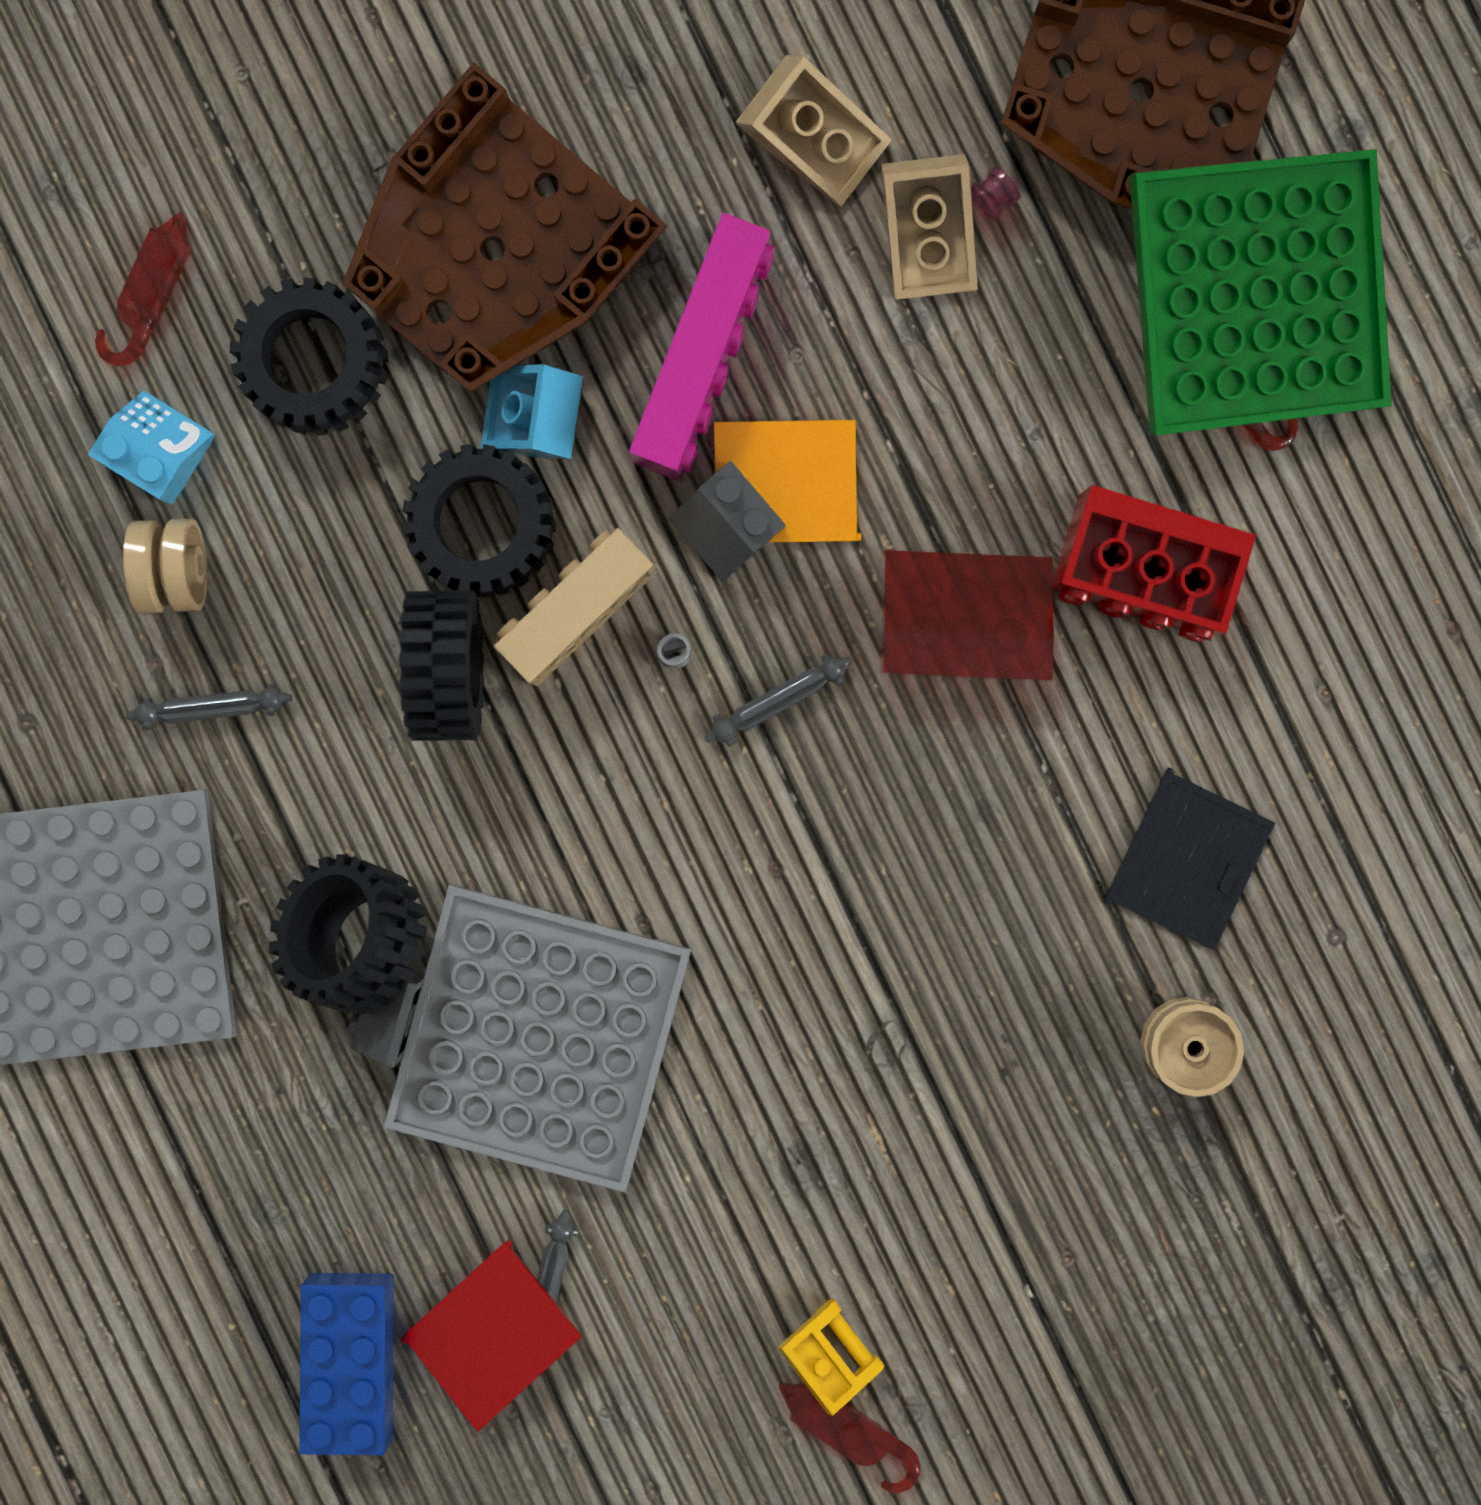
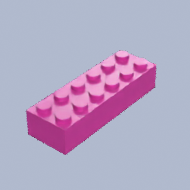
(700, 348)

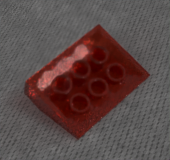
(967, 616)

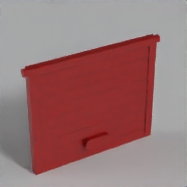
(492, 1336)

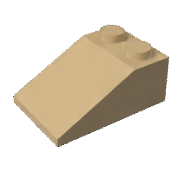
(813, 129)
(930, 226)

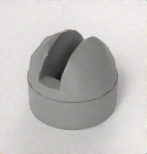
(672, 644)

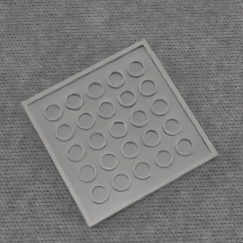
(111, 929)
(537, 1038)

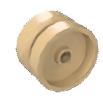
(165, 566)
(1207, 1066)

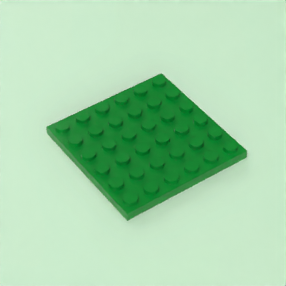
(1261, 290)

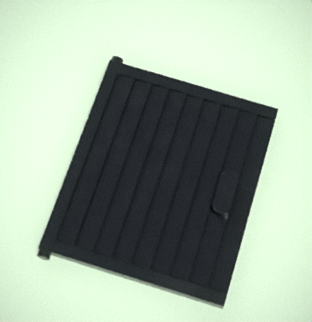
(1189, 860)

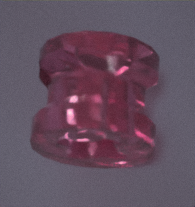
(994, 193)

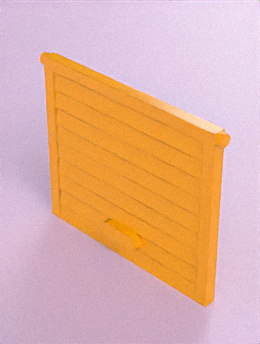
(800, 471)

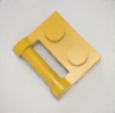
(821, 1365)

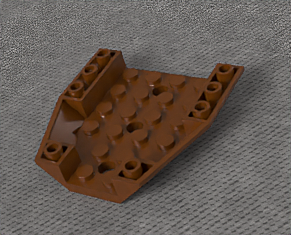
(1182, 50)
(473, 181)

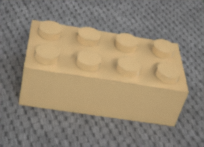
(575, 607)

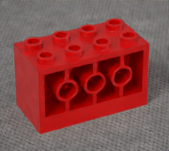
(1171, 545)

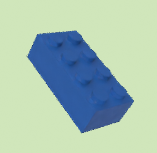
(346, 1364)

